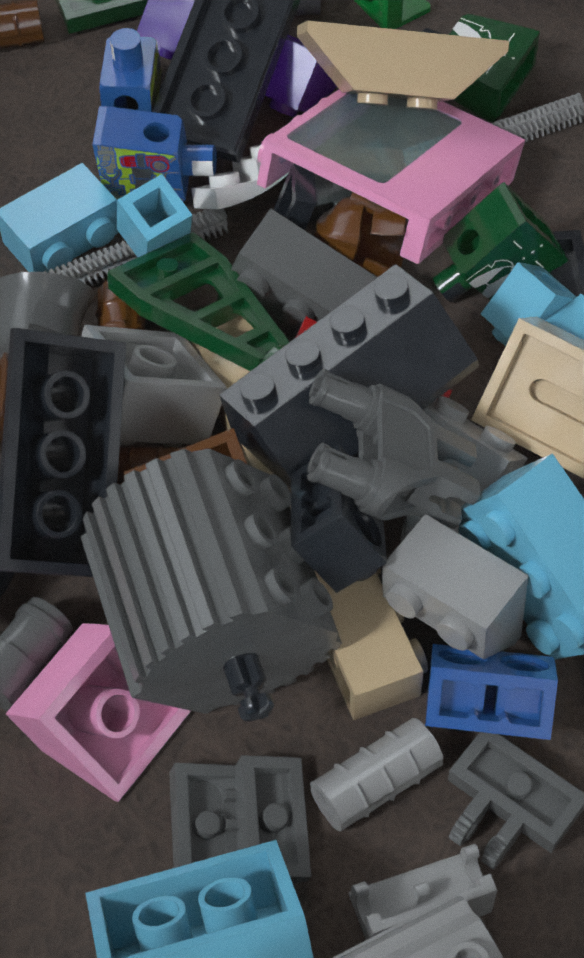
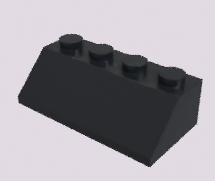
(382, 335)
(57, 447)

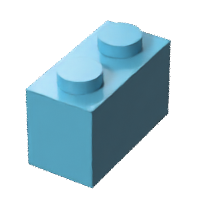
(59, 220)

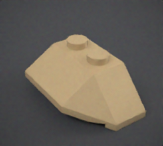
(399, 62)

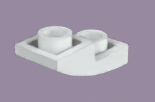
(232, 187)

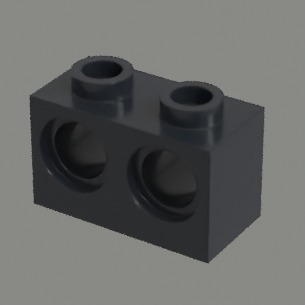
(333, 533)

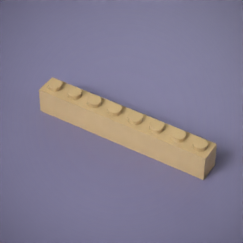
(376, 659)

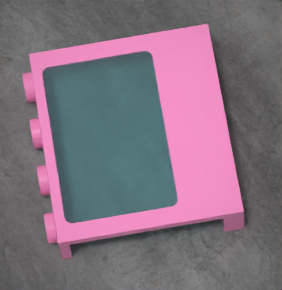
(402, 158)

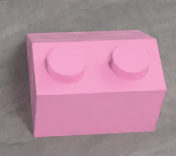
(86, 717)

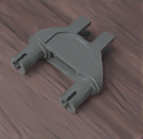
(398, 454)

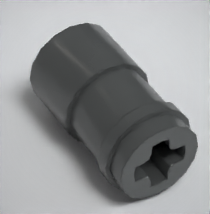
(28, 646)

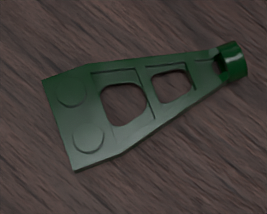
(180, 267)

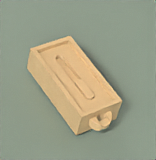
(539, 392)

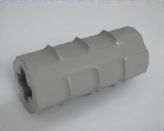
(376, 774)

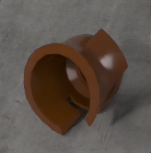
(364, 233)

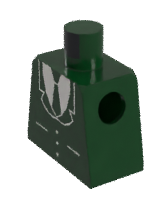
(497, 86)
(491, 243)

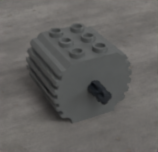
(206, 584)

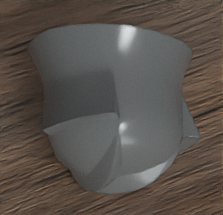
(42, 304)

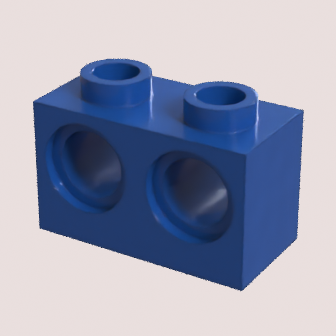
(492, 695)

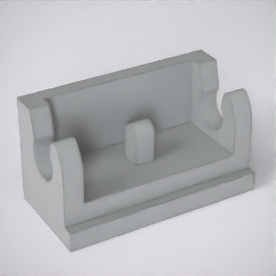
(407, 894)

